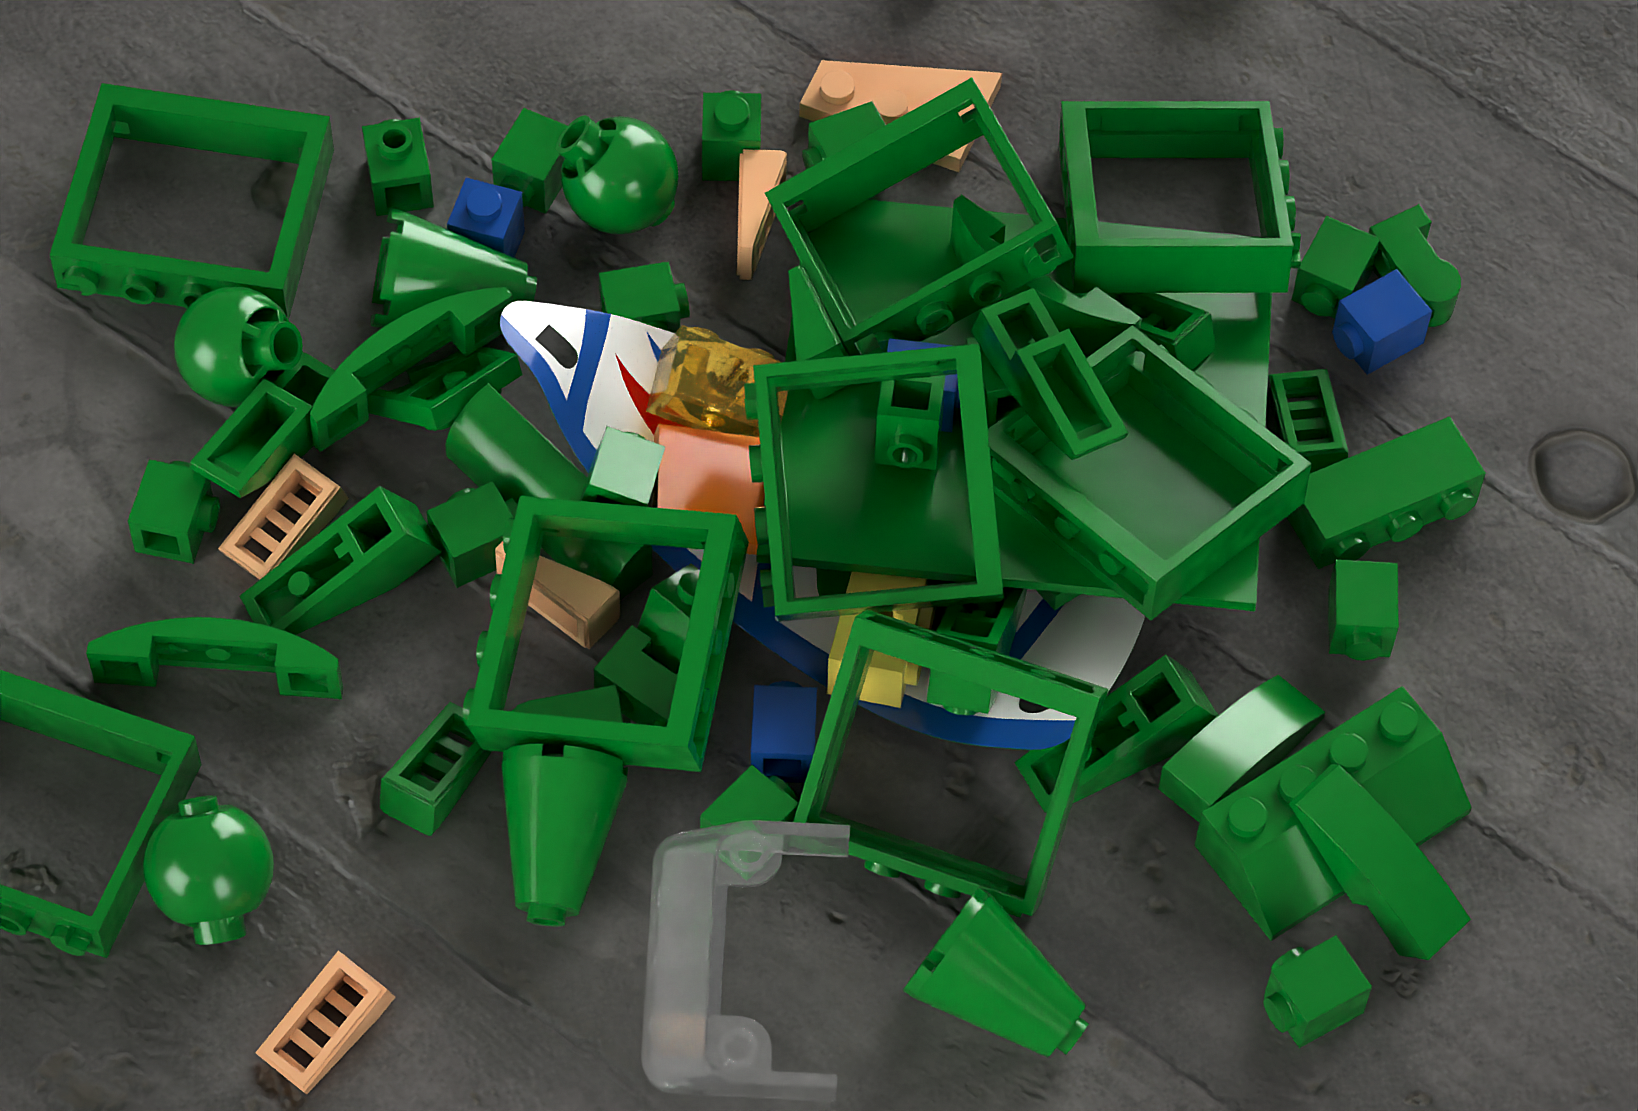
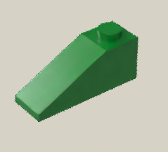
(345, 564)
(984, 625)
(1136, 729)

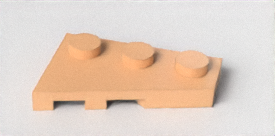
(893, 91)

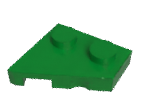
(444, 387)

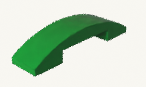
(463, 318)
(1092, 319)
(137, 651)

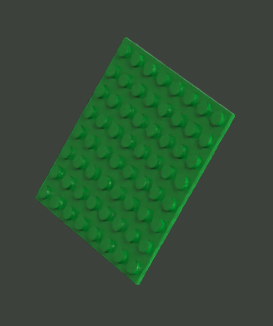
(918, 520)

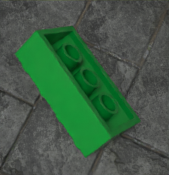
(1265, 850)

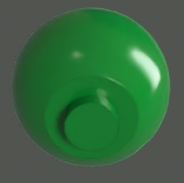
(617, 173)
(234, 342)
(208, 868)

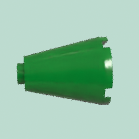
(431, 263)
(558, 824)
(999, 980)

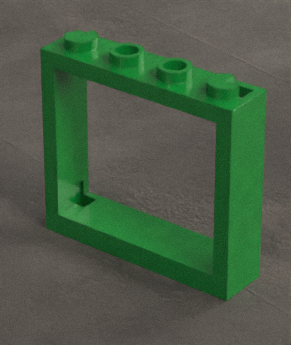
(202, 126)
(1177, 131)
(887, 159)
(768, 467)
(1099, 540)
(703, 655)
(120, 738)
(892, 854)

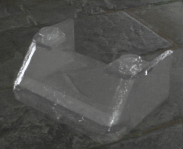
(684, 1035)

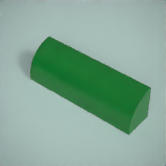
(501, 446)

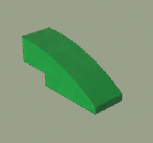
(1048, 374)
(264, 430)
(1239, 745)
(1379, 864)

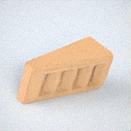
(757, 174)
(281, 491)
(571, 599)
(322, 990)

